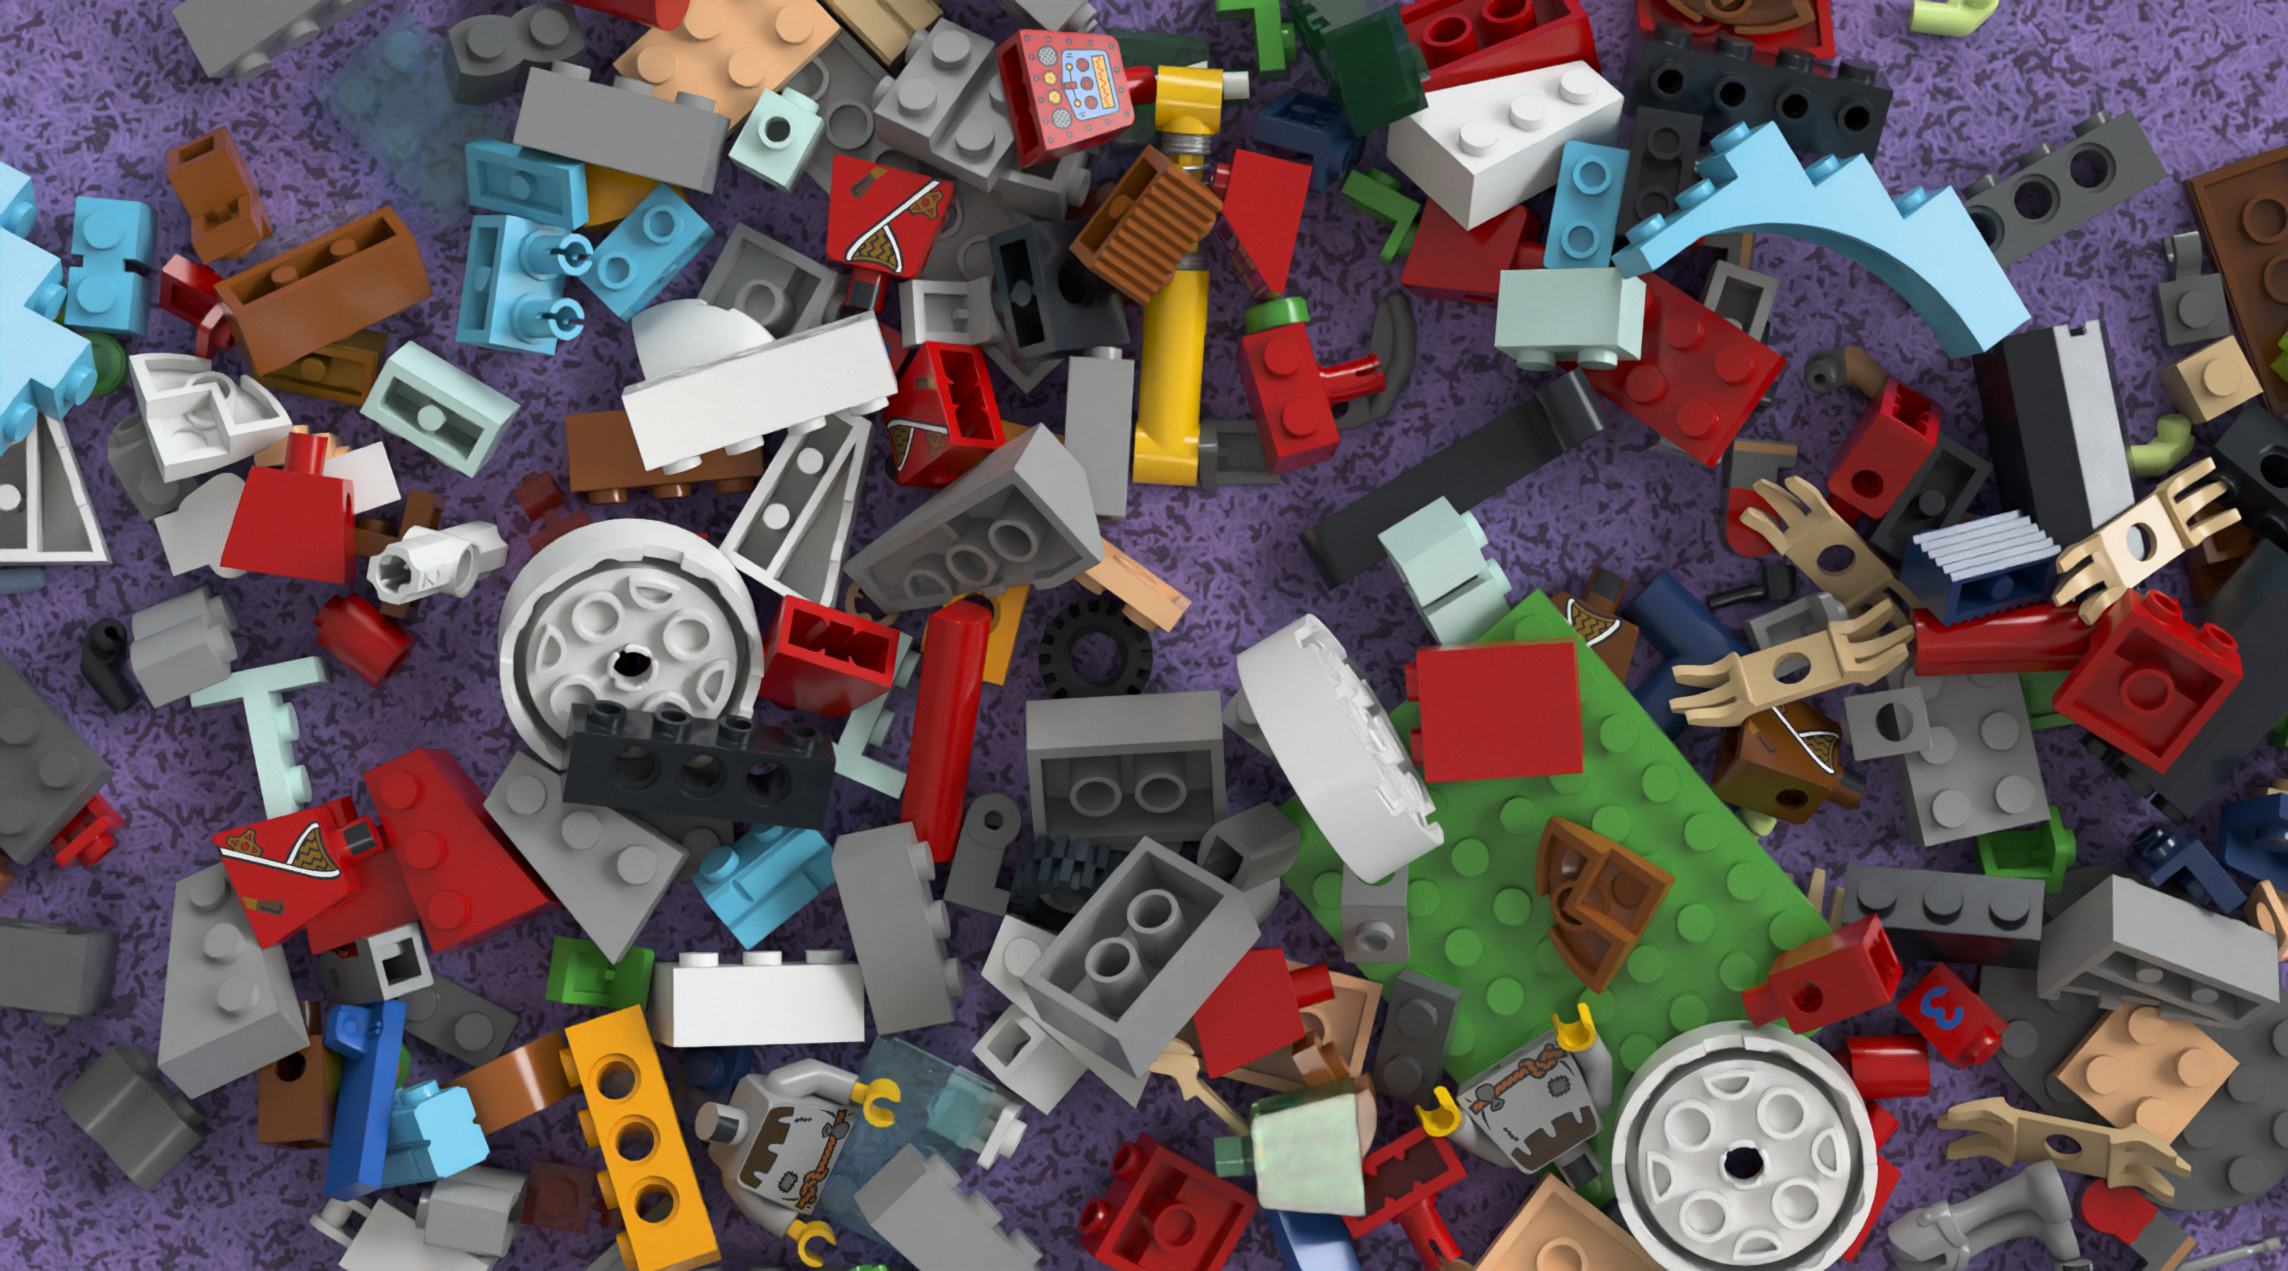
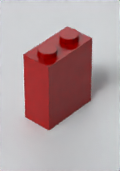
(1497, 709)

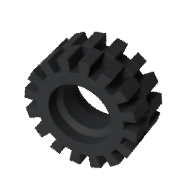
(1088, 618)

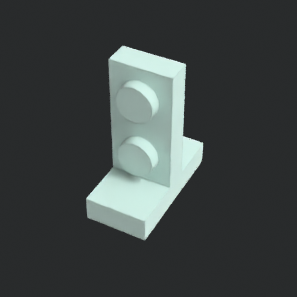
(272, 725)
(871, 726)

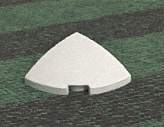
(691, 333)
(200, 416)

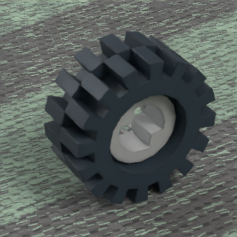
(1059, 878)

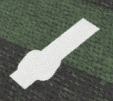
(202, 524)

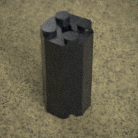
(2060, 435)
(2254, 611)

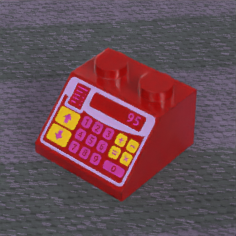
(1259, 217)

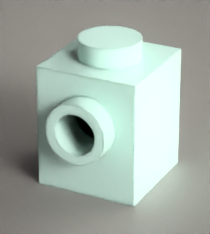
(779, 138)

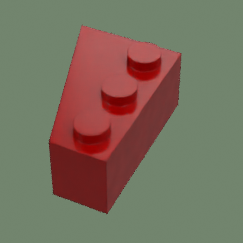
(453, 853)

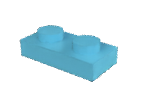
(527, 183)

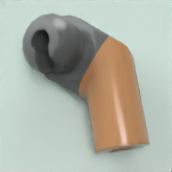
(1843, 368)

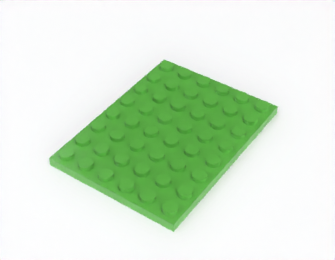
(1487, 928)

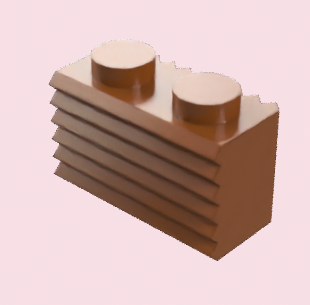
(1147, 226)

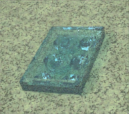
(406, 118)
(936, 1114)

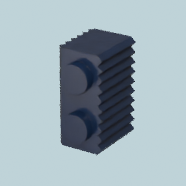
(1980, 566)

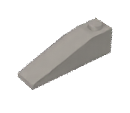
(998, 526)

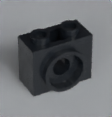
(1658, 167)
(1049, 296)

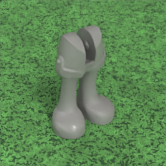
(1950, 1235)

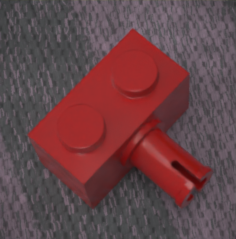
(1295, 395)
(1403, 1187)

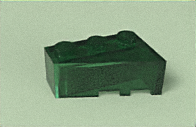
(1363, 59)

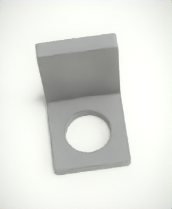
(1863, 725)
(1375, 919)

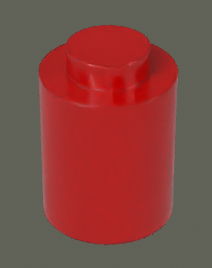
(363, 638)
(1886, 1065)

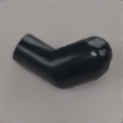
(103, 664)

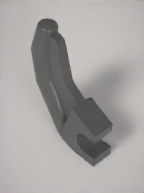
(1395, 346)

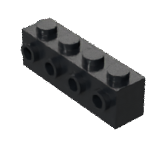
(1729, 82)

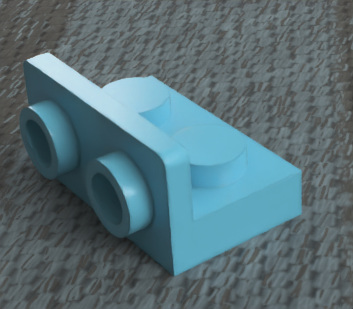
(1586, 206)
(646, 252)

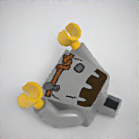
(1534, 1104)
(784, 1141)

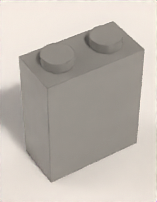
(1101, 426)

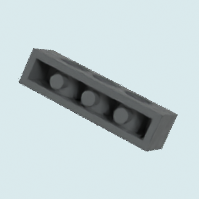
(2122, 167)

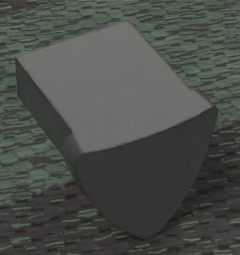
(1231, 454)

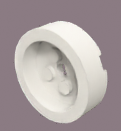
(632, 591)
(1338, 749)
(1731, 1091)

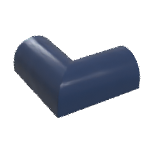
(1684, 635)

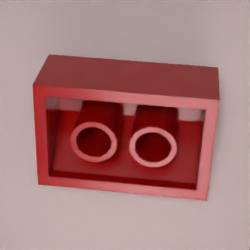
(1496, 38)

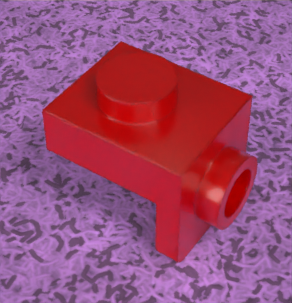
(190, 295)
(88, 835)

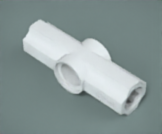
(437, 562)

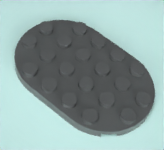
(2234, 1140)

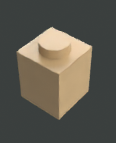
(2210, 381)

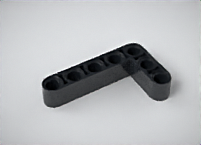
(1463, 473)

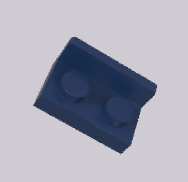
(1313, 125)
(2255, 840)
(2177, 853)

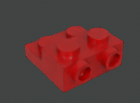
(2150, 678)
(1164, 1212)

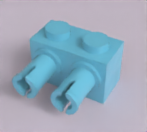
(518, 283)

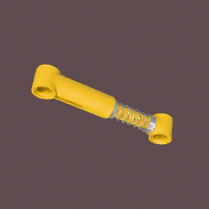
(1177, 316)

